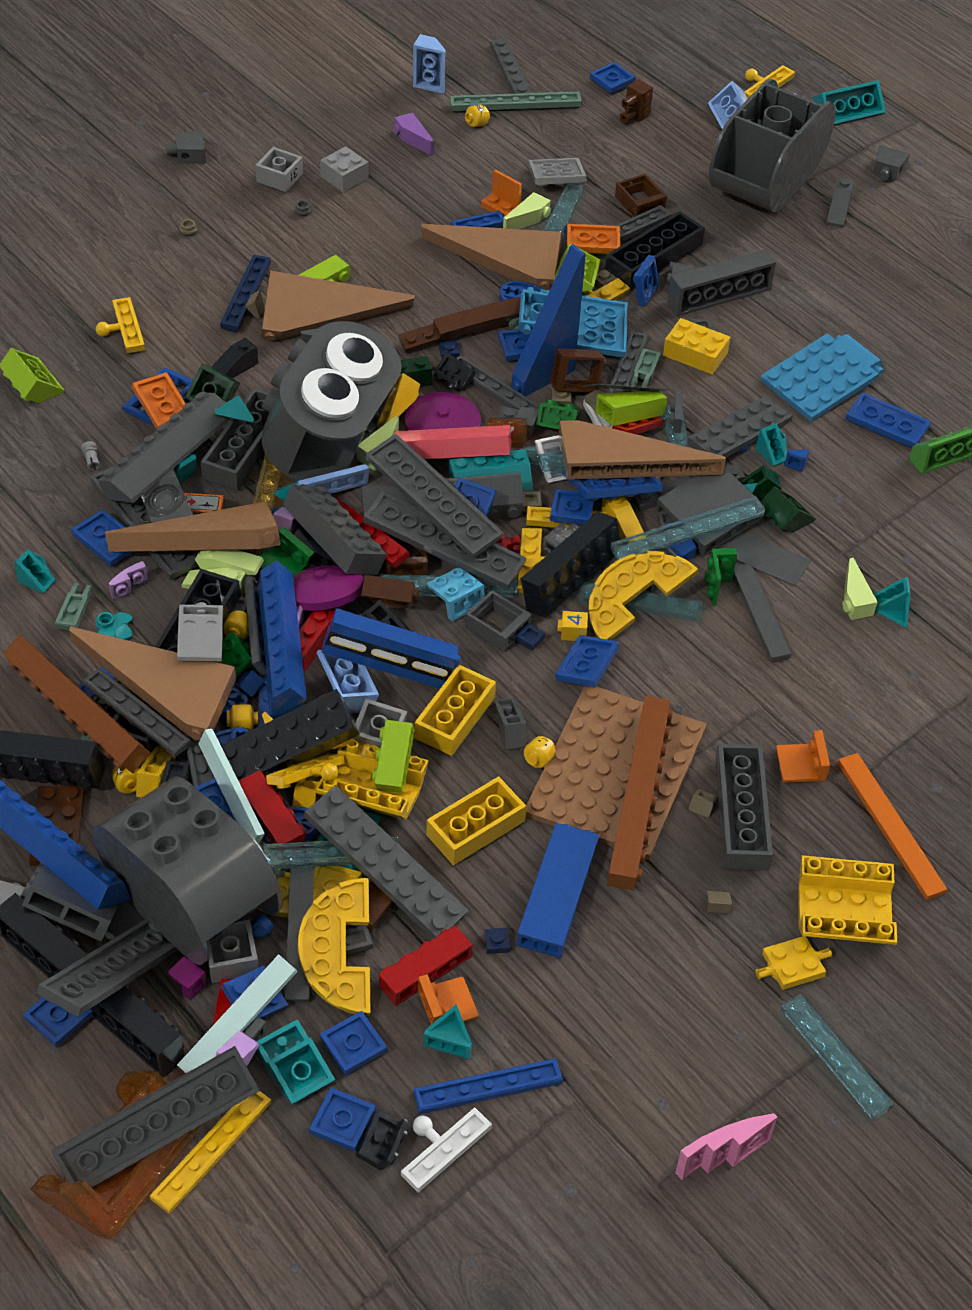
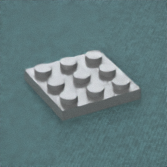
(557, 171)

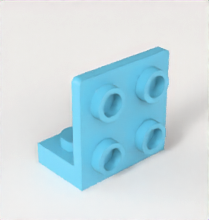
(458, 590)

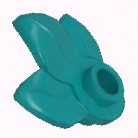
(114, 625)

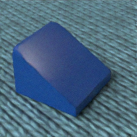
(797, 459)
(684, 549)
(249, 683)

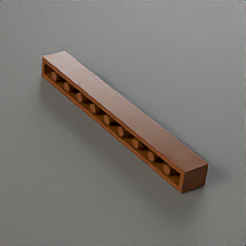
(77, 705)
(639, 795)

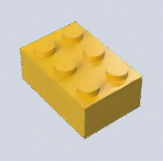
(696, 346)

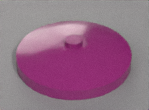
(442, 411)
(326, 587)

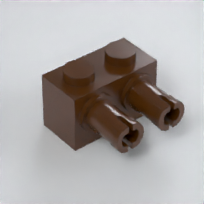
(637, 101)

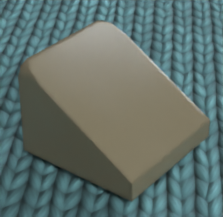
(255, 304)
(703, 802)
(719, 902)

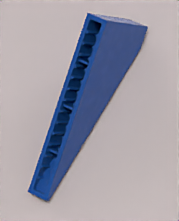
(554, 328)

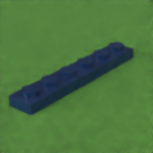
(248, 285)

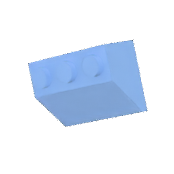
(429, 64)
(727, 102)
(350, 680)

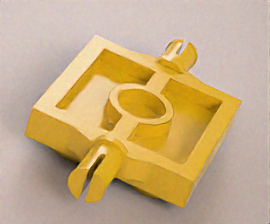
(793, 962)

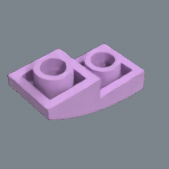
(122, 583)

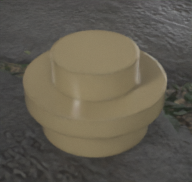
(188, 227)

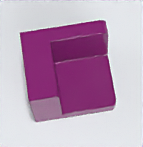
(189, 976)

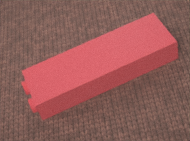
(459, 441)

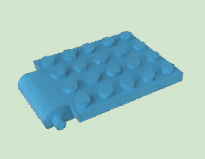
(600, 325)
(823, 374)

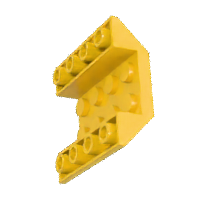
(356, 781)
(846, 900)

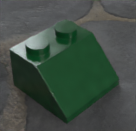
(418, 369)
(212, 381)
(786, 511)

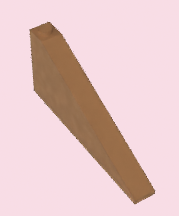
(514, 253)
(308, 303)
(604, 452)
(230, 528)
(181, 691)

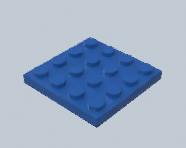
(613, 487)

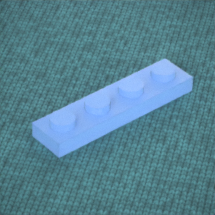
(341, 479)

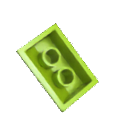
(30, 376)

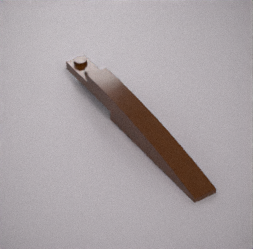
(468, 321)

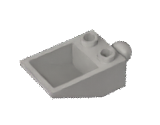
(200, 632)

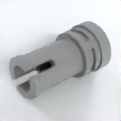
(90, 452)

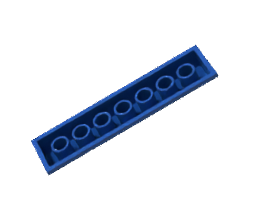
(281, 639)
(59, 852)

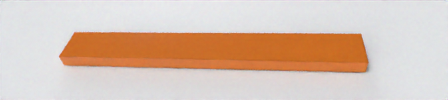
(892, 827)

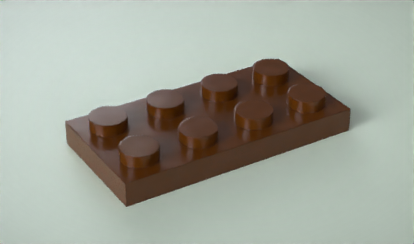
(63, 807)

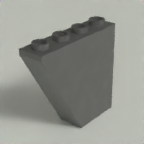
(58, 901)

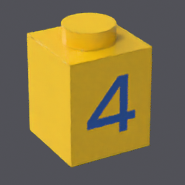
(572, 625)

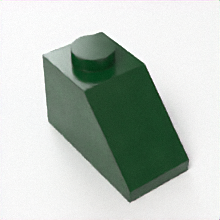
(765, 480)

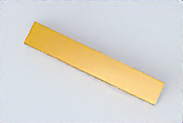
(208, 1152)

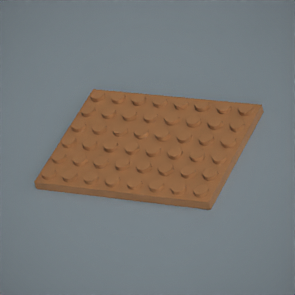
(593, 765)

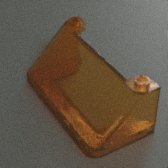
(113, 1201)

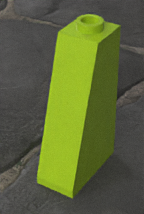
(630, 406)

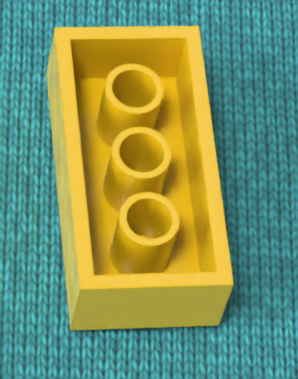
(455, 710)
(476, 820)

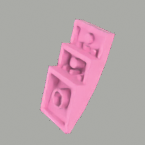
(727, 1143)

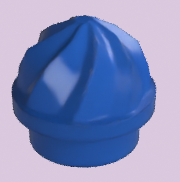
(261, 926)

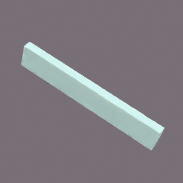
(230, 785)
(241, 1013)

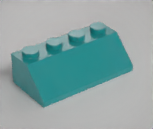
(854, 101)
(490, 465)

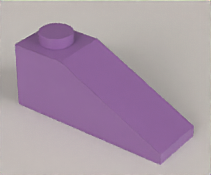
(413, 133)

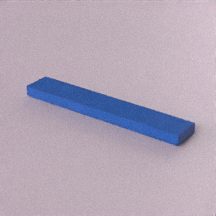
(487, 1086)

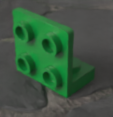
(551, 414)
(290, 553)
(720, 569)
(236, 653)

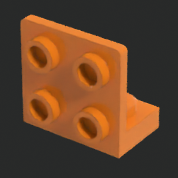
(504, 195)
(804, 761)
(443, 996)

